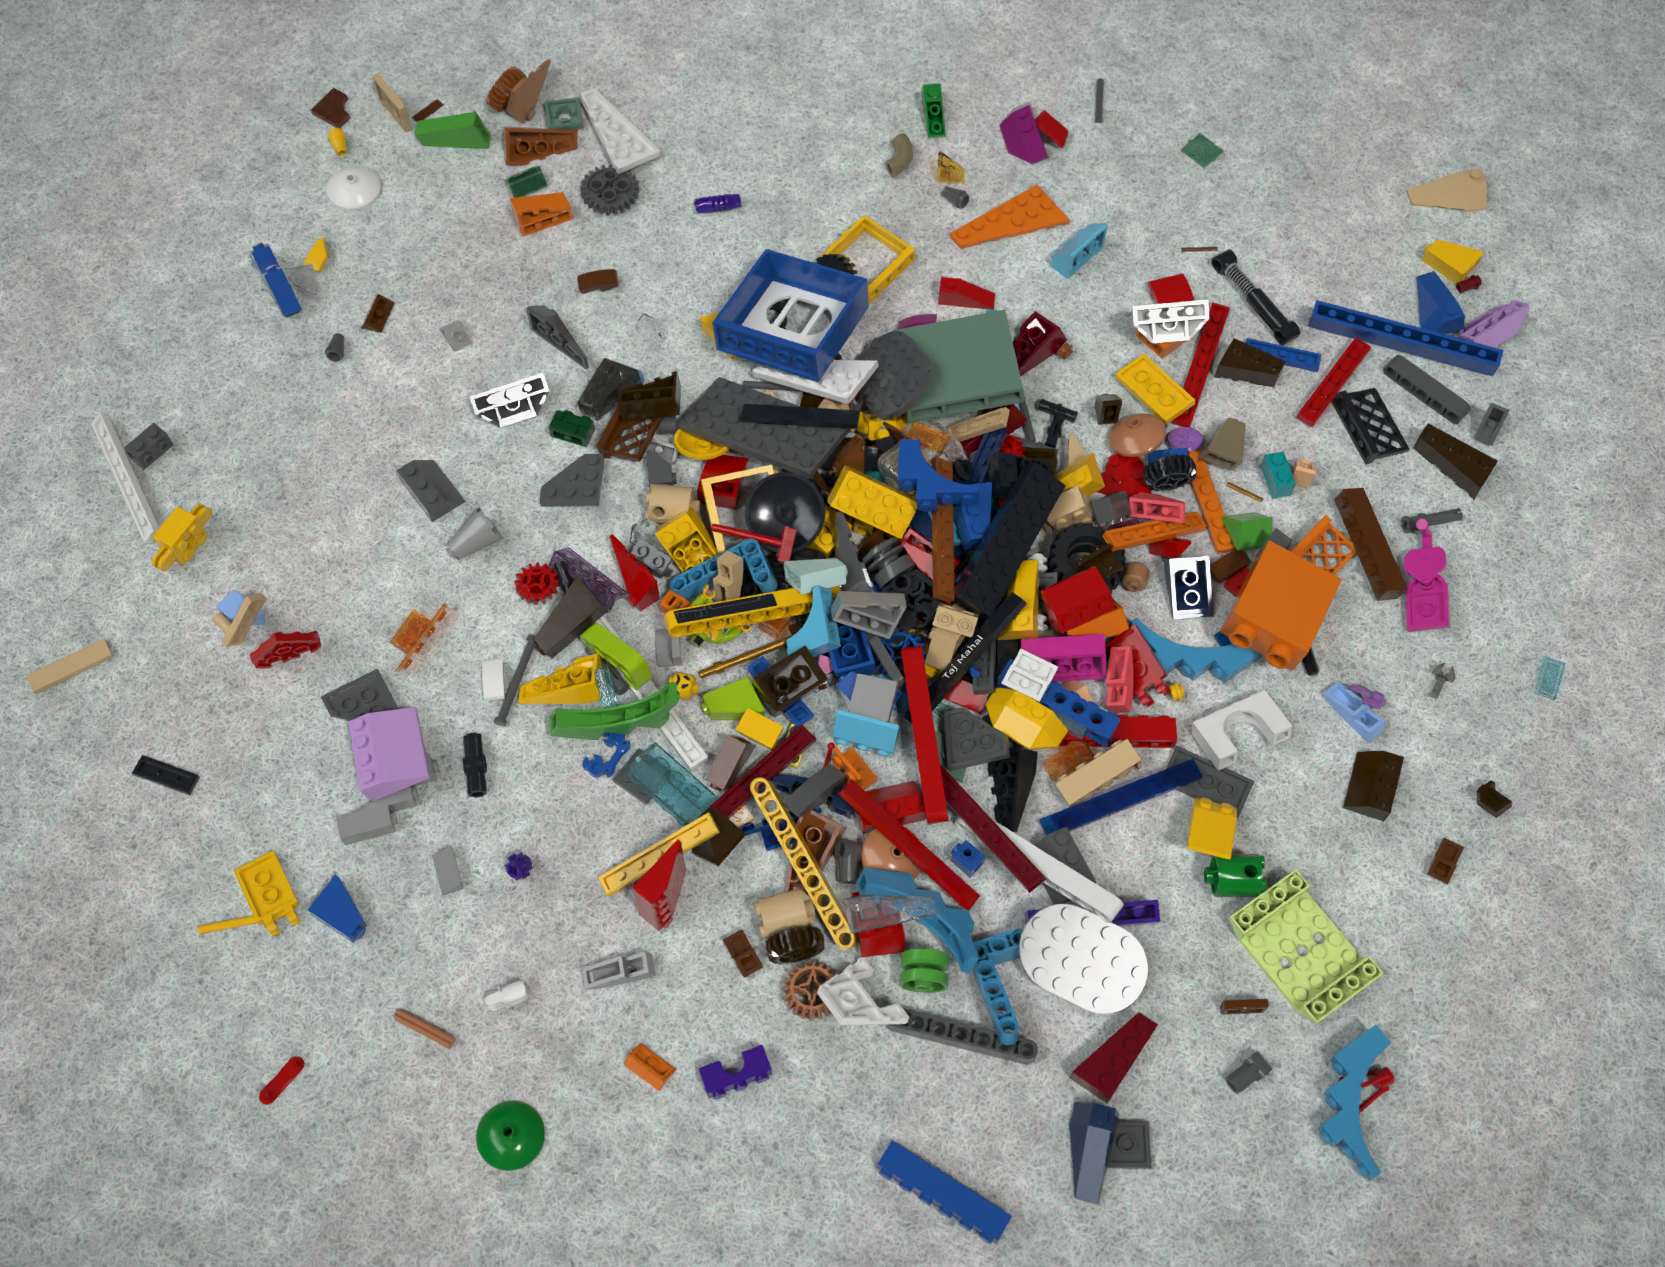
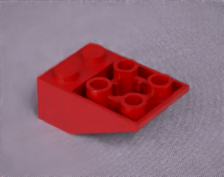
(725, 493)
(881, 940)

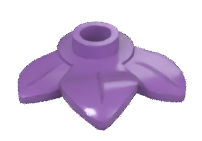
(1370, 698)

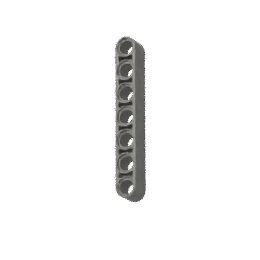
(970, 1043)

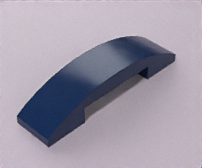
(788, 783)

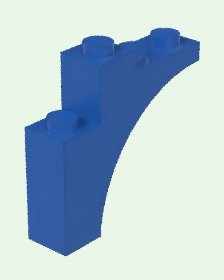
(275, 279)
(930, 486)

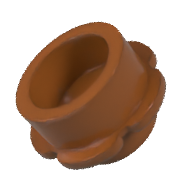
(1065, 351)

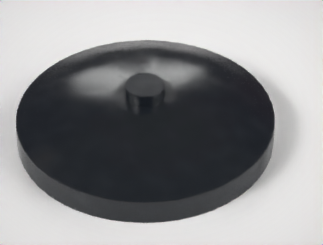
(786, 501)

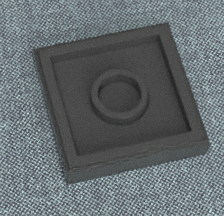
(1131, 1146)

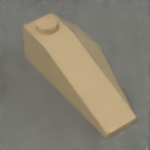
(1459, 191)

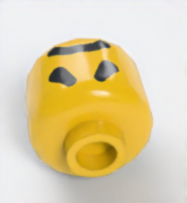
(686, 685)

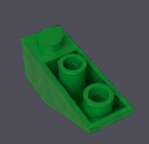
(933, 110)

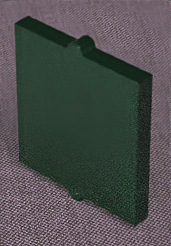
(1202, 150)

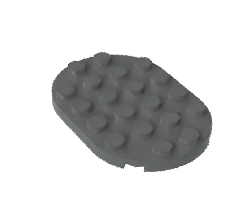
(900, 375)

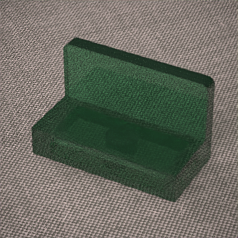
(526, 182)

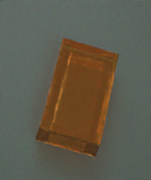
(929, 437)

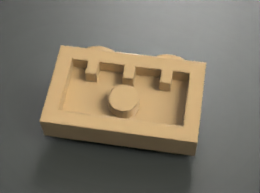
(955, 619)

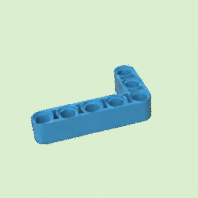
(754, 558)
(992, 982)

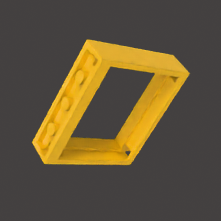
(904, 250)
(710, 503)

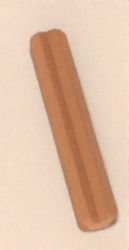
(424, 1028)

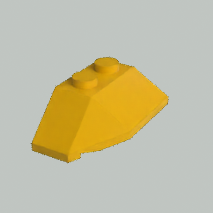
(1024, 720)

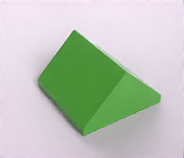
(1248, 529)

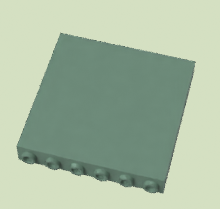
(970, 366)

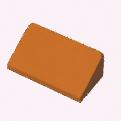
(649, 1066)

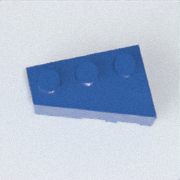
(974, 519)

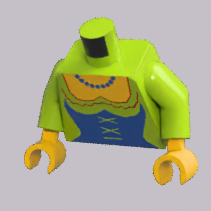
(717, 636)

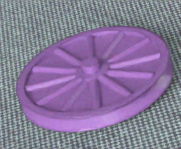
(1185, 438)

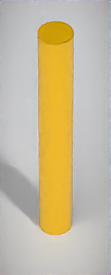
(228, 924)

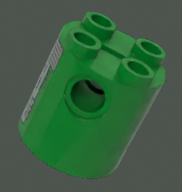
(1236, 877)

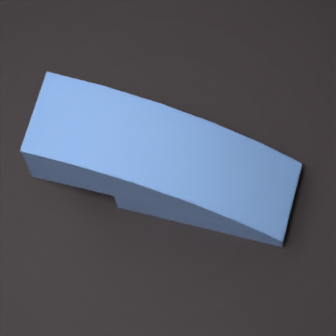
(1355, 712)

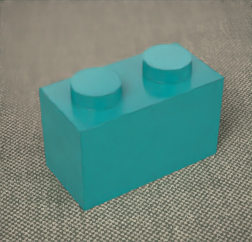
(1278, 475)

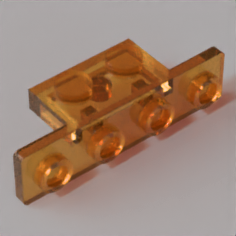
(412, 632)

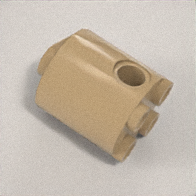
(668, 501)
(784, 911)

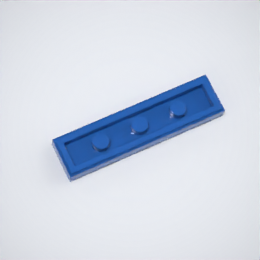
(1294, 357)

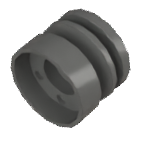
(887, 561)

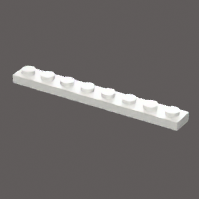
(125, 477)

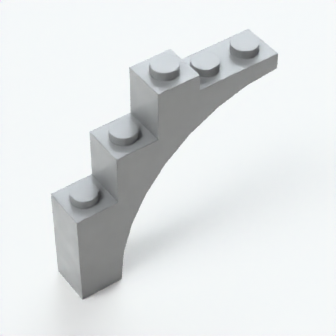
(379, 816)

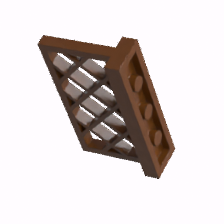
(613, 436)

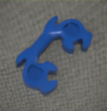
(597, 767)

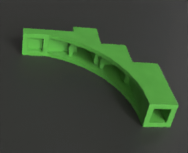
(622, 719)

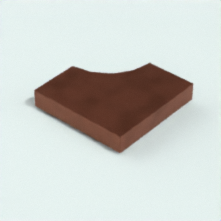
(331, 108)

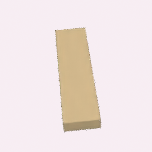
(979, 425)
(69, 666)

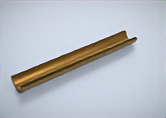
(1245, 492)

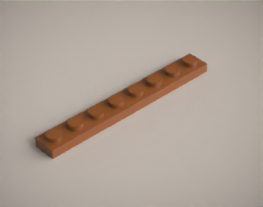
(943, 540)

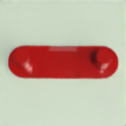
(281, 1080)

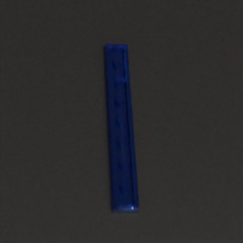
(1122, 798)

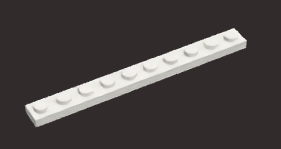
(674, 728)

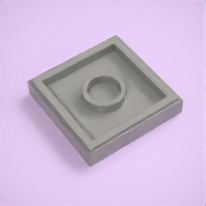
(873, 697)

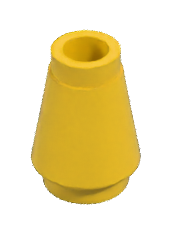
(338, 140)

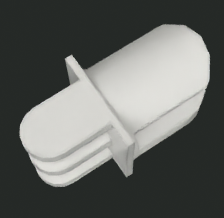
(507, 996)

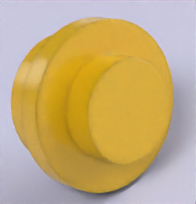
(1177, 692)

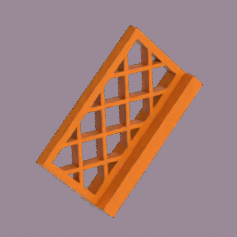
(1312, 539)

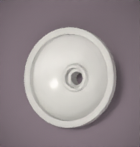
(353, 187)

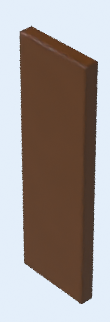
(428, 110)

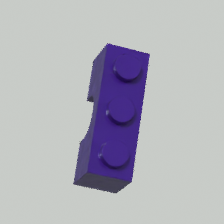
(719, 1082)

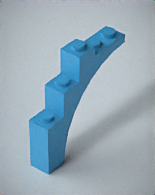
(1194, 661)
(949, 924)
(1344, 1096)

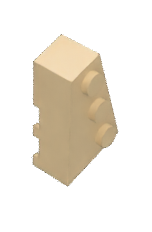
(943, 646)

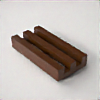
(1244, 1006)

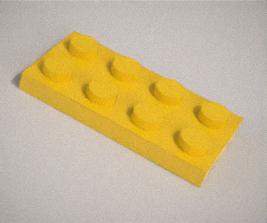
(1155, 389)

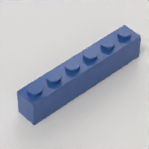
(944, 1192)

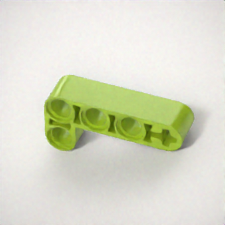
(618, 654)

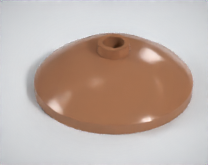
(1136, 435)
(878, 853)

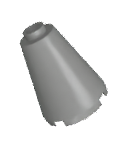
(473, 535)

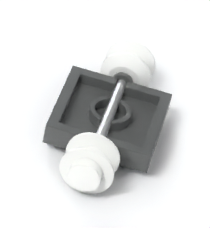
(1045, 581)

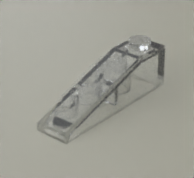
(877, 911)

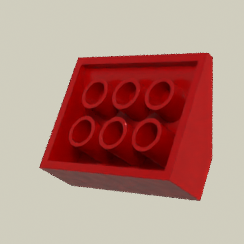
(660, 888)

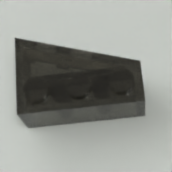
(603, 388)

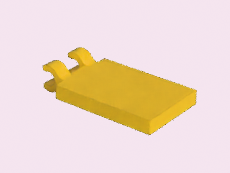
(268, 891)

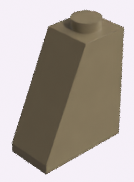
(1225, 445)

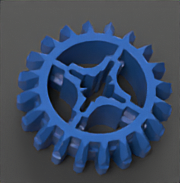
(906, 639)

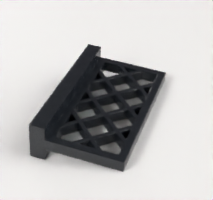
(1357, 427)

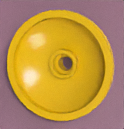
(697, 447)

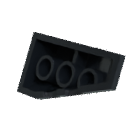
(1012, 785)

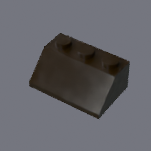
(1373, 783)

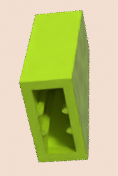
(732, 701)

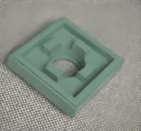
(564, 106)

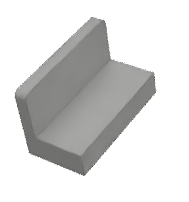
(667, 649)

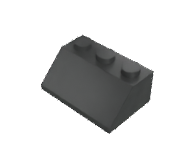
(430, 488)
(1064, 849)

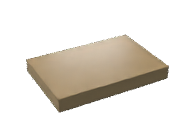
(392, 103)

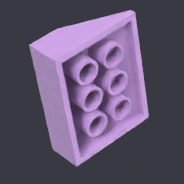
(388, 751)

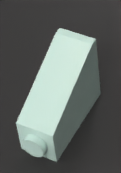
(807, 574)

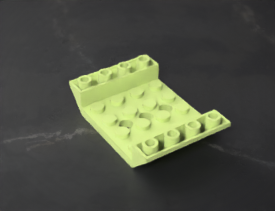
(1289, 918)

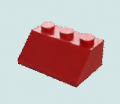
(1077, 600)
(901, 801)

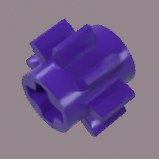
(519, 866)

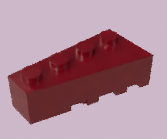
(1112, 1060)

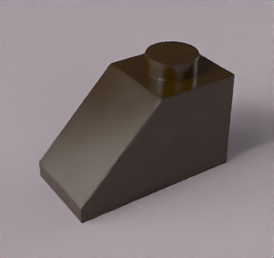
(1107, 408)

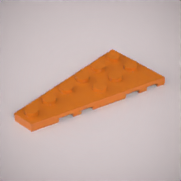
(1015, 217)

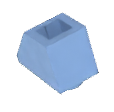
(230, 605)

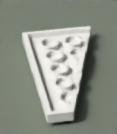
(620, 138)
(838, 383)

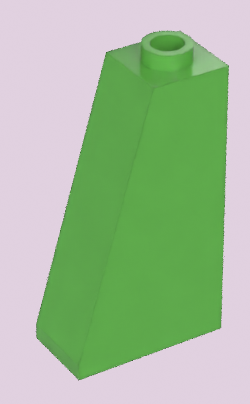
(454, 131)

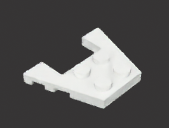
(852, 1003)

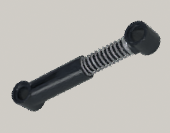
(1282, 328)

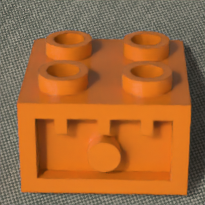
(854, 768)

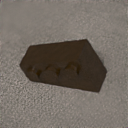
(651, 400)

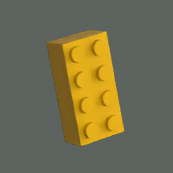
(872, 502)

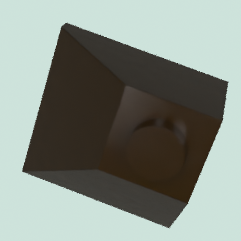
(721, 845)

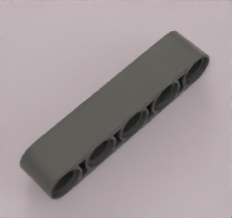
(1427, 389)

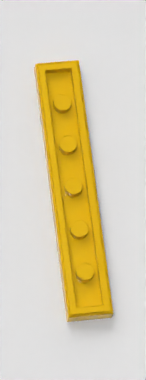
(638, 865)

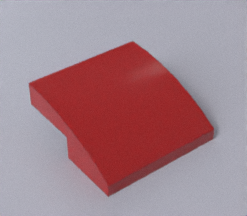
(1171, 289)

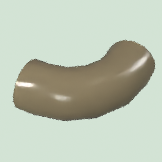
(903, 155)

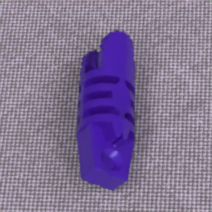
(717, 203)

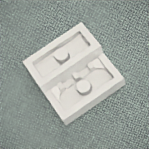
(1030, 675)

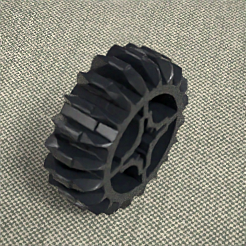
(1169, 472)

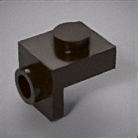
(1492, 800)

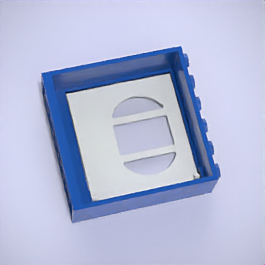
(746, 333)

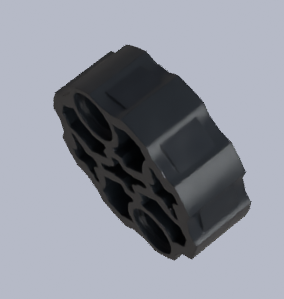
(913, 580)

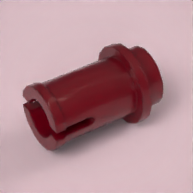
(1468, 284)

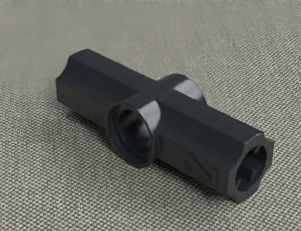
(474, 765)

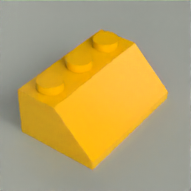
(1083, 474)

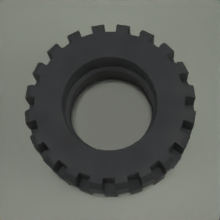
(1080, 539)

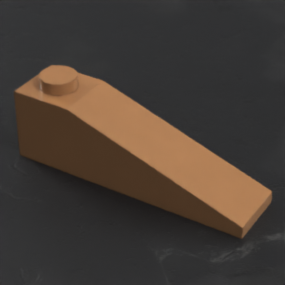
(526, 94)

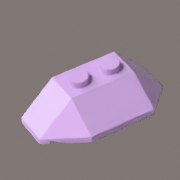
(1496, 324)

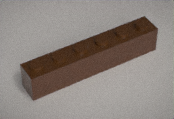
(1370, 544)

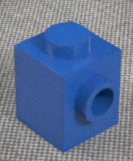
(967, 858)

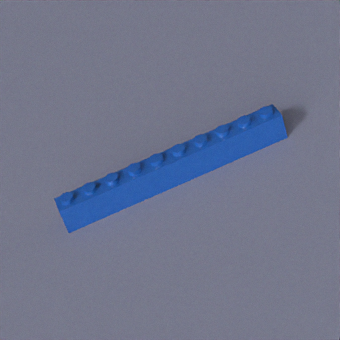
(1405, 338)

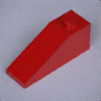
(964, 294)

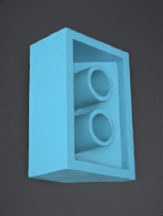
(1079, 249)
(866, 733)

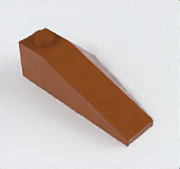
(530, 144)
(821, 838)

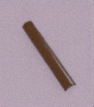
(1195, 249)

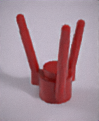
(1379, 1079)

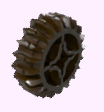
(794, 945)

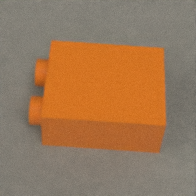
(1280, 606)

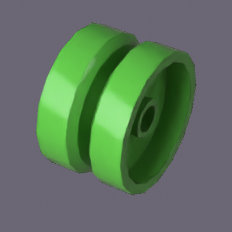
(924, 970)

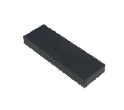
(165, 775)

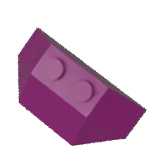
(1022, 135)

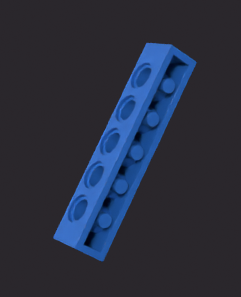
(1099, 733)

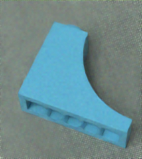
(819, 631)

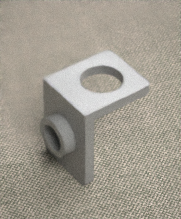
(456, 335)

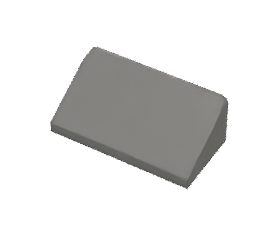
(663, 449)
(447, 871)

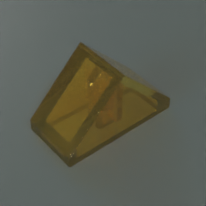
(949, 171)

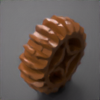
(500, 92)

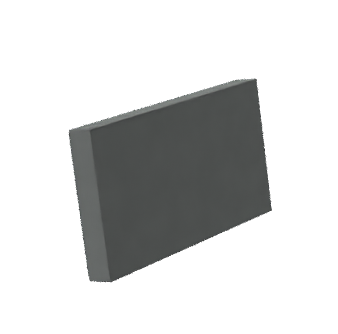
(1216, 785)

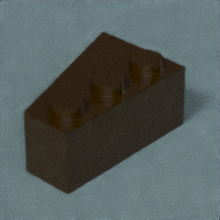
(1249, 364)

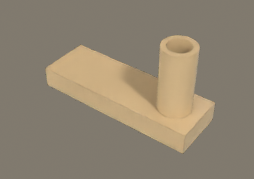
(237, 629)

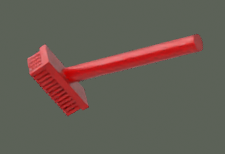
(784, 544)

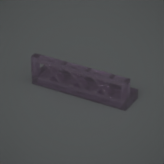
(589, 575)

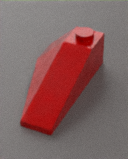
(638, 581)

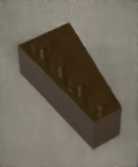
(1455, 458)

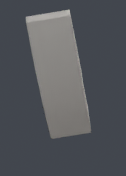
(618, 971)

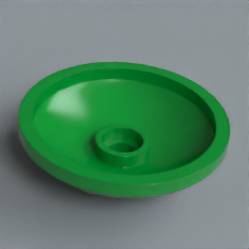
(519, 1148)

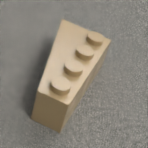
(1098, 773)

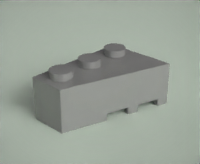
(869, 611)

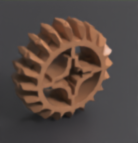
(804, 989)

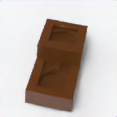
(601, 279)
(1228, 565)
(1445, 860)
(742, 953)

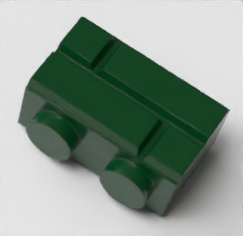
(572, 428)

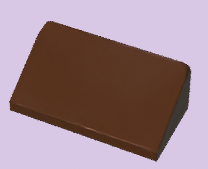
(378, 314)

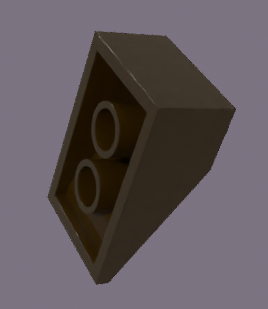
(789, 681)

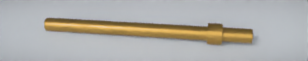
(719, 667)

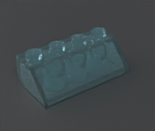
(670, 784)

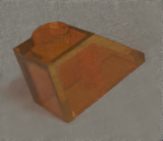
(851, 455)
(1068, 759)

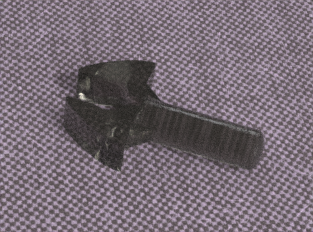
(1450, 677)

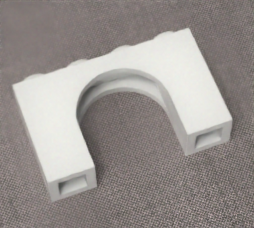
(1257, 710)

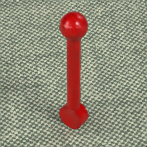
(830, 746)

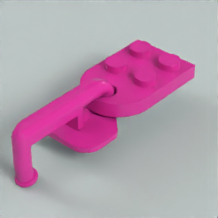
(1426, 604)

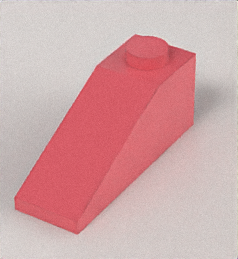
(1157, 507)

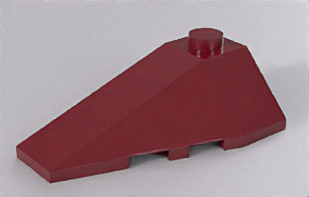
(1037, 342)
(1014, 421)

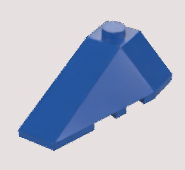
(1437, 305)

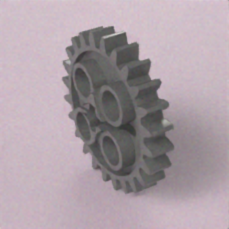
(608, 190)

